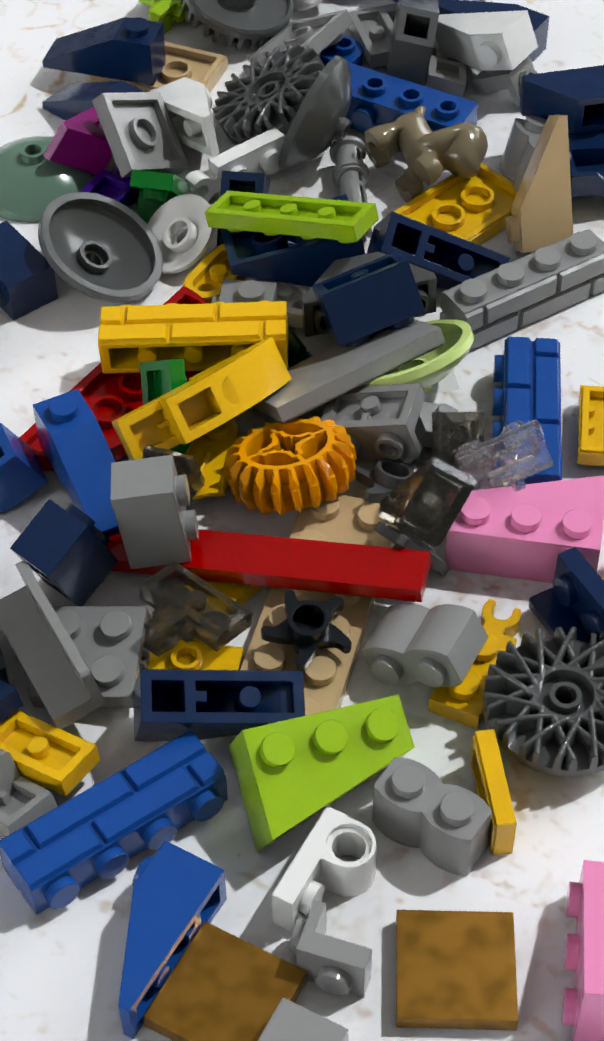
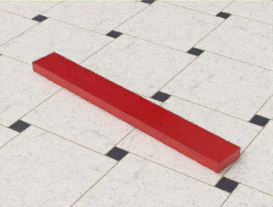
(299, 565)

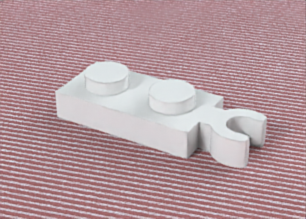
(252, 156)

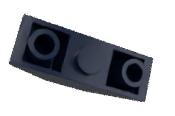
(569, 93)

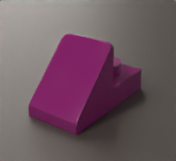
(80, 143)

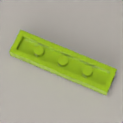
(292, 216)

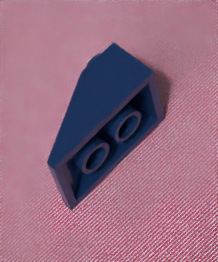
(285, 256)

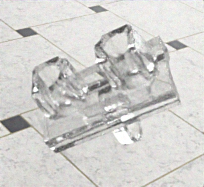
(507, 457)

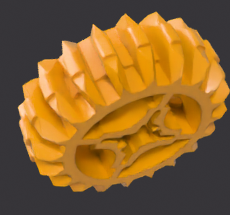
(291, 465)

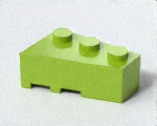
(313, 760)

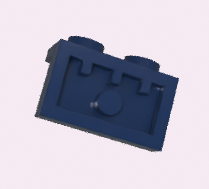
(573, 599)

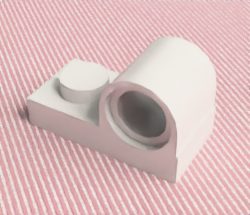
(319, 867)

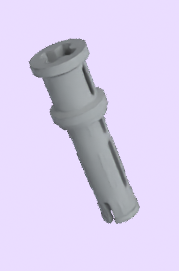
(350, 170)

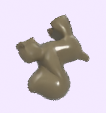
(427, 153)

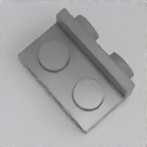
(380, 420)

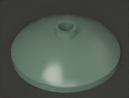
(32, 181)

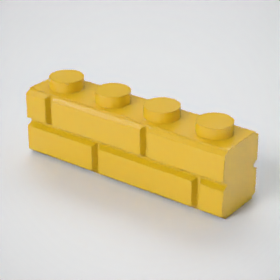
(188, 332)

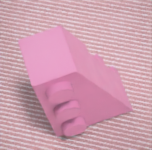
(527, 529)
(585, 955)

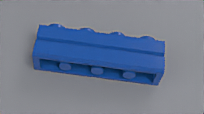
(529, 392)
(113, 822)

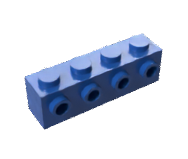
(384, 98)

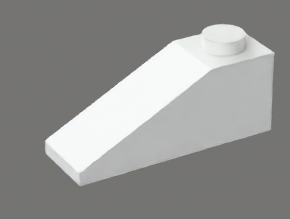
(487, 38)
(190, 114)

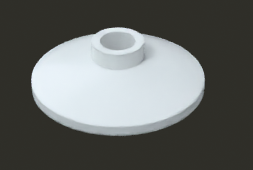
(182, 231)

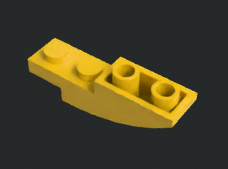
(204, 401)

